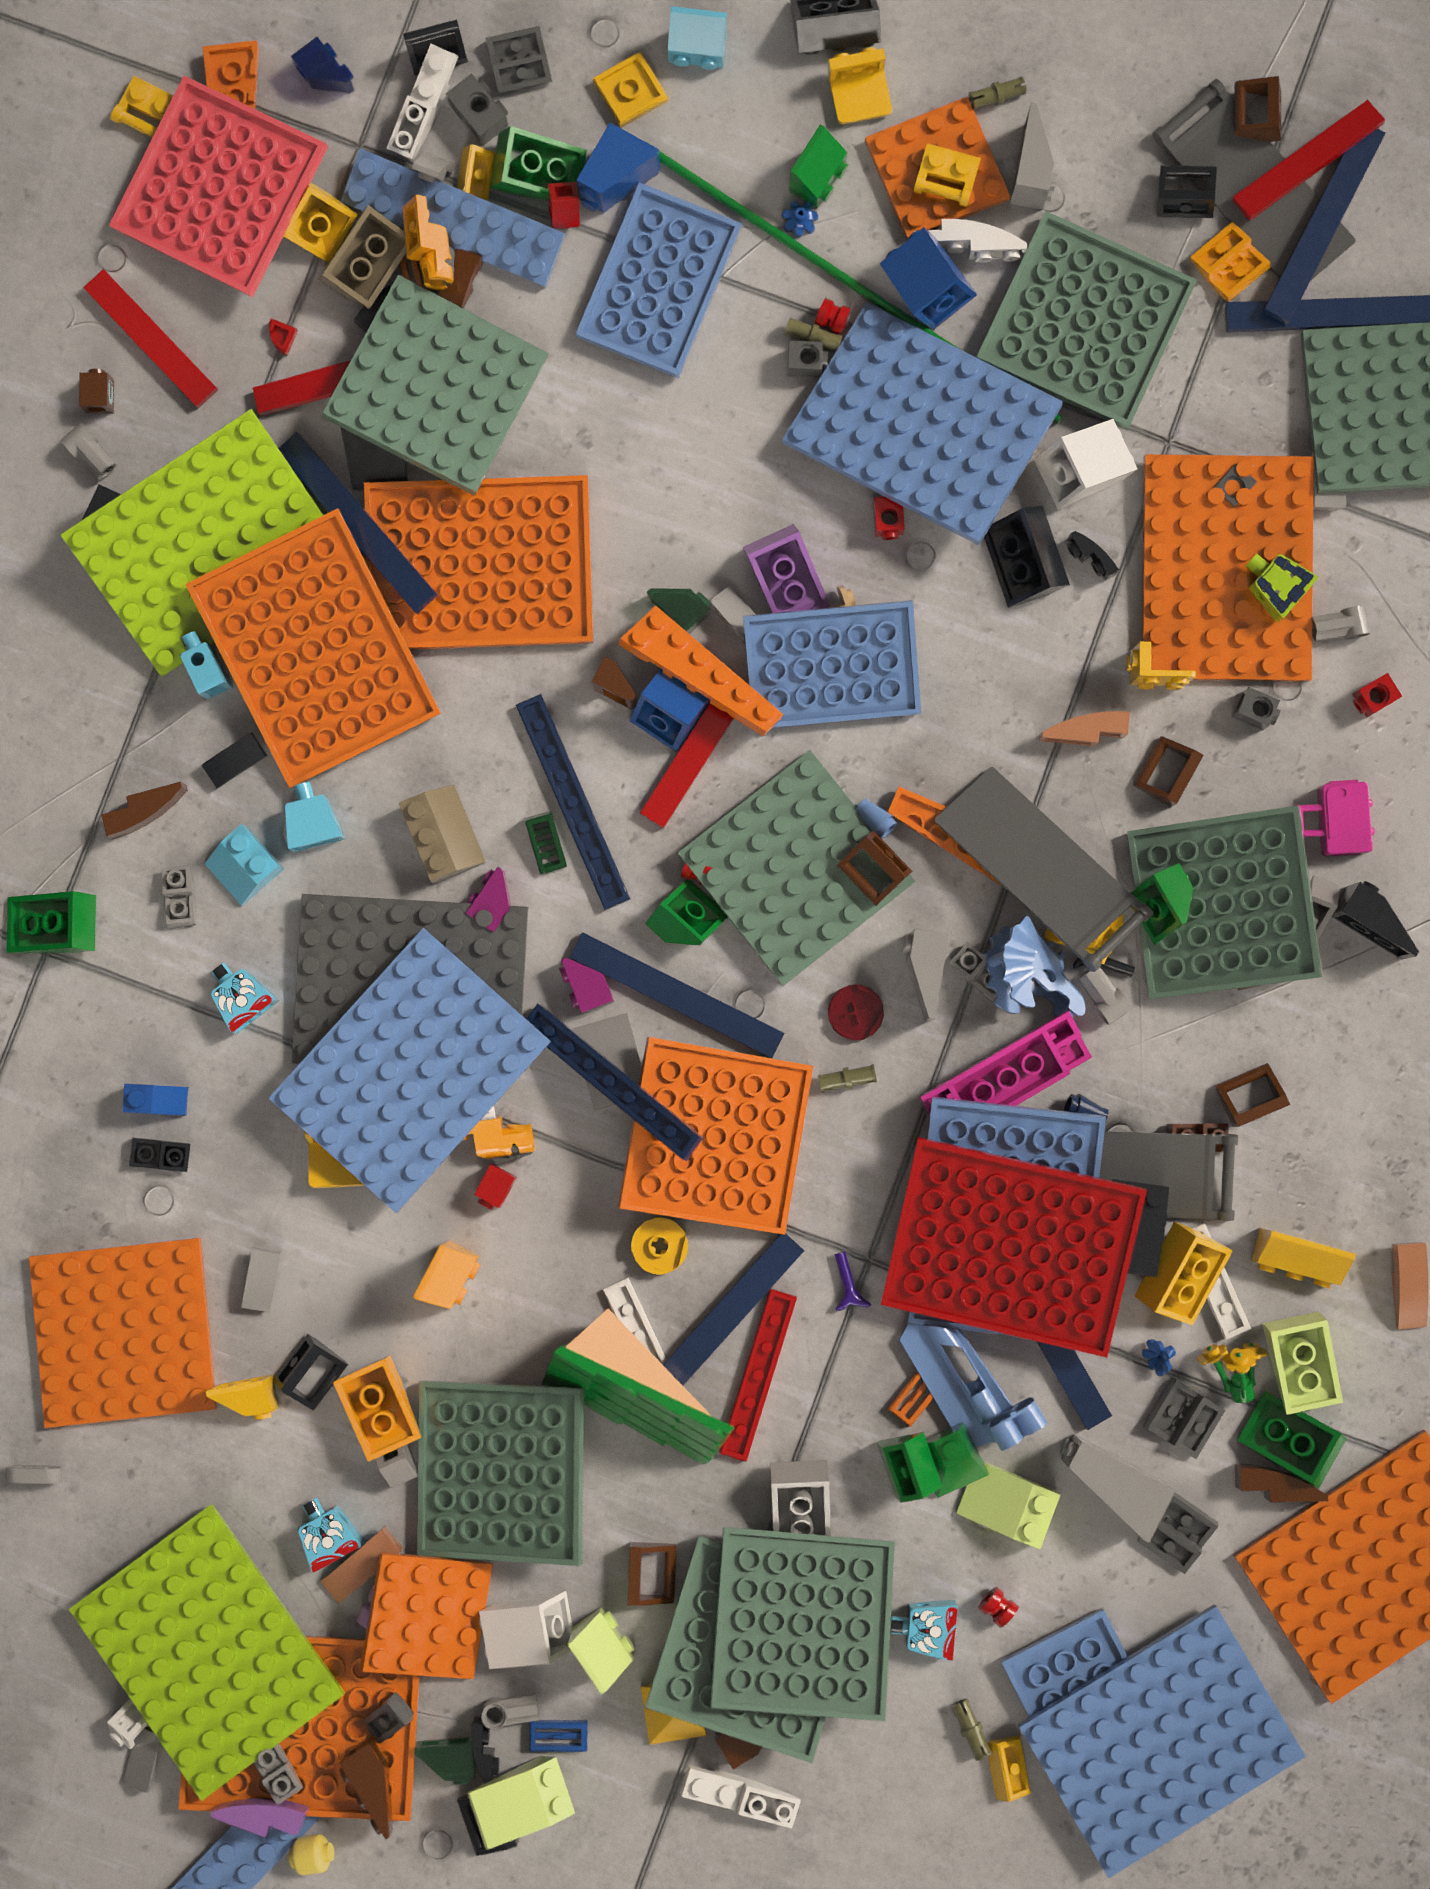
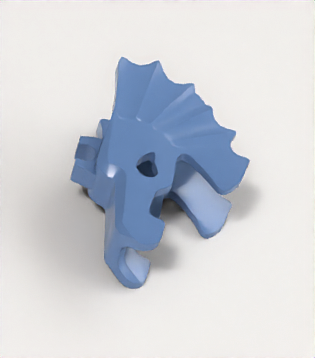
(1021, 957)

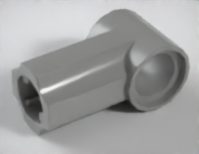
(85, 447)
(1347, 623)
(1108, 1001)
(514, 1710)

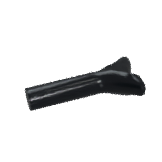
(1111, 964)

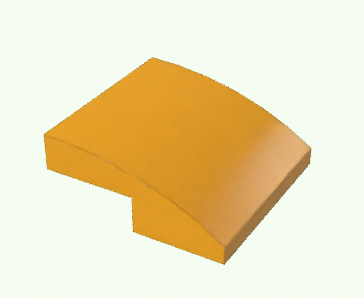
(1230, 262)

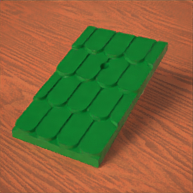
(635, 1389)

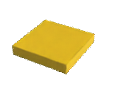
(630, 89)

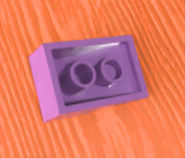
(786, 572)

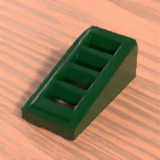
(541, 818)

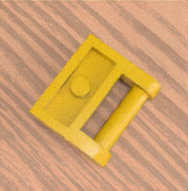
(144, 99)
(950, 167)

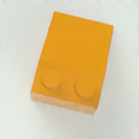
(447, 1275)
(378, 1408)

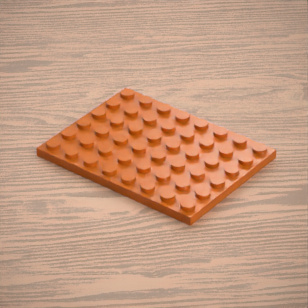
(1196, 558)
(502, 561)
(313, 648)
(1353, 1571)
(331, 1736)

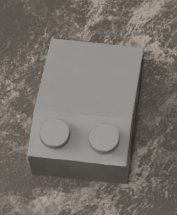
(1034, 170)
(925, 962)
(616, 1042)
(801, 1497)

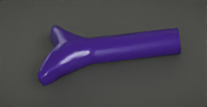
(850, 1295)

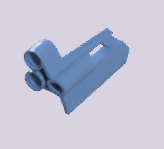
(978, 1404)

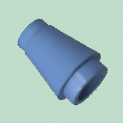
(876, 818)

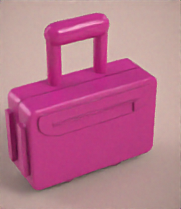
(1342, 818)

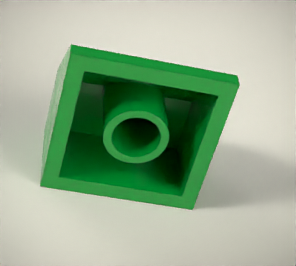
(818, 168)

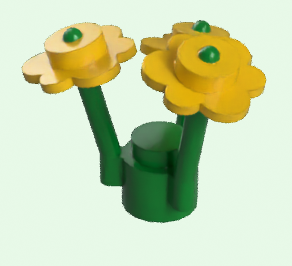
(1240, 1359)

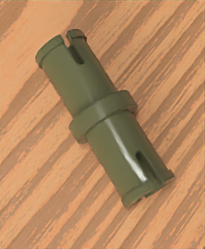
(997, 93)
(813, 333)
(847, 1078)
(971, 1729)

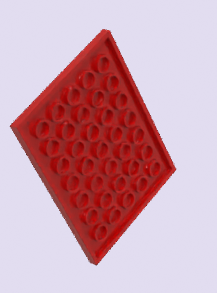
(1013, 1247)

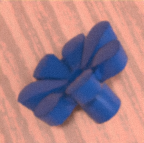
(799, 222)
(1158, 1356)

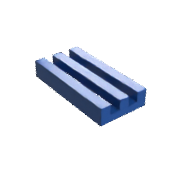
(558, 1724)

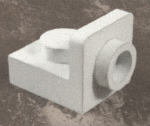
(126, 1725)

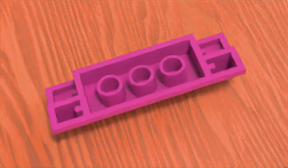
(1019, 1068)

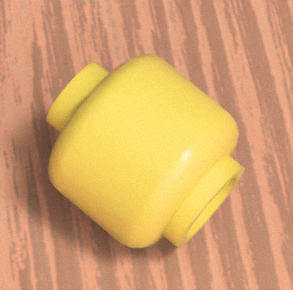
(311, 1854)

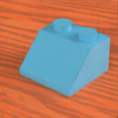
(697, 37)
(243, 864)

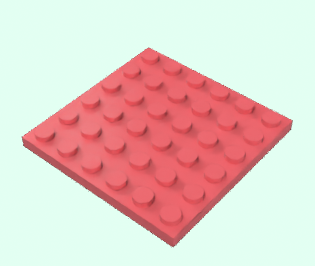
(218, 186)

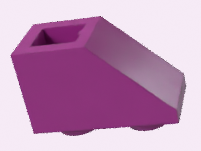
(492, 897)
(588, 986)

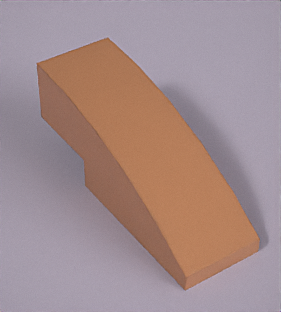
(1087, 728)
(1410, 1284)
(360, 1565)

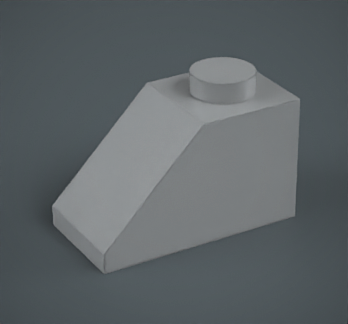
(1325, 901)
(397, 1466)

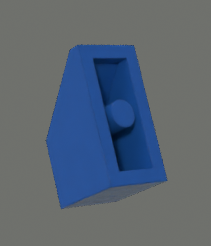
(155, 1099)

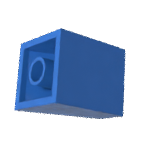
(616, 169)
(927, 279)
(668, 710)

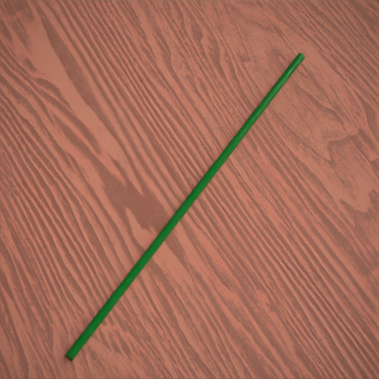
(797, 247)

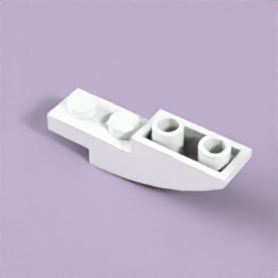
(424, 102)
(981, 240)
(740, 1794)

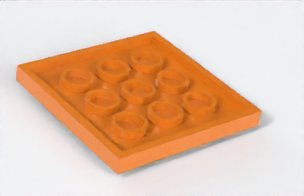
(898, 158)
(425, 1616)

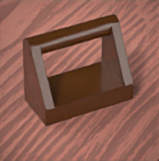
(1266, 87)
(613, 685)
(1181, 780)
(884, 857)
(1259, 1110)
(635, 1566)

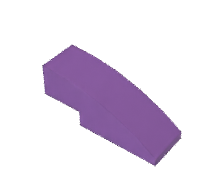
(261, 1814)

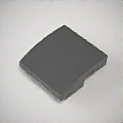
(518, 59)
(1184, 1418)
(1181, 1534)

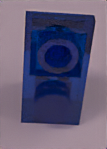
(320, 69)

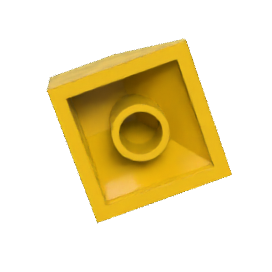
(320, 222)
(247, 1396)
(667, 1728)

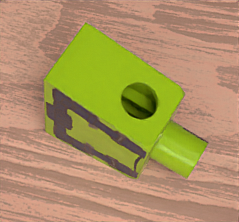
(1279, 584)

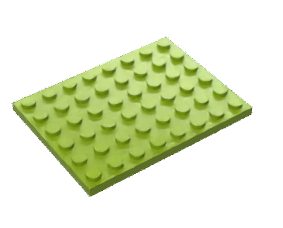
(183, 523)
(207, 1651)

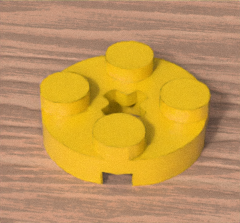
(645, 1253)

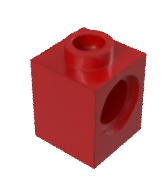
(564, 205)
(882, 506)
(1388, 694)
(494, 1187)

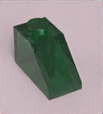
(681, 606)
(449, 1758)

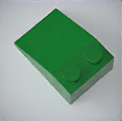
(531, 161)
(51, 923)
(1292, 1440)

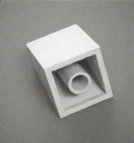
(1085, 463)
(526, 1630)

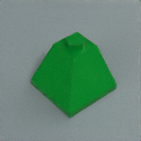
(1169, 898)
(686, 916)
(955, 1459)

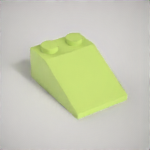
(1303, 1362)
(1010, 1505)
(601, 1648)
(521, 1801)

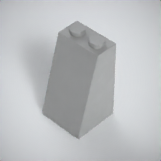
(1126, 1489)

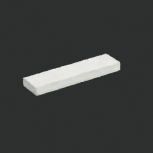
(1225, 1303)
(630, 1312)

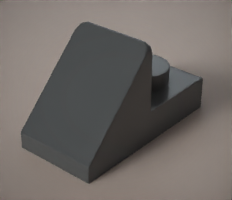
(388, 1718)

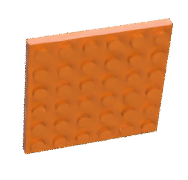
(750, 1130)
(122, 1332)

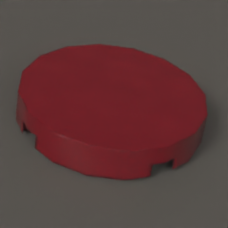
(855, 1012)

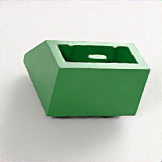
(909, 1466)

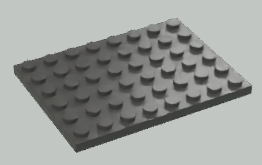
(354, 939)

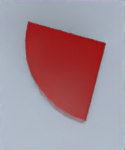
(282, 336)

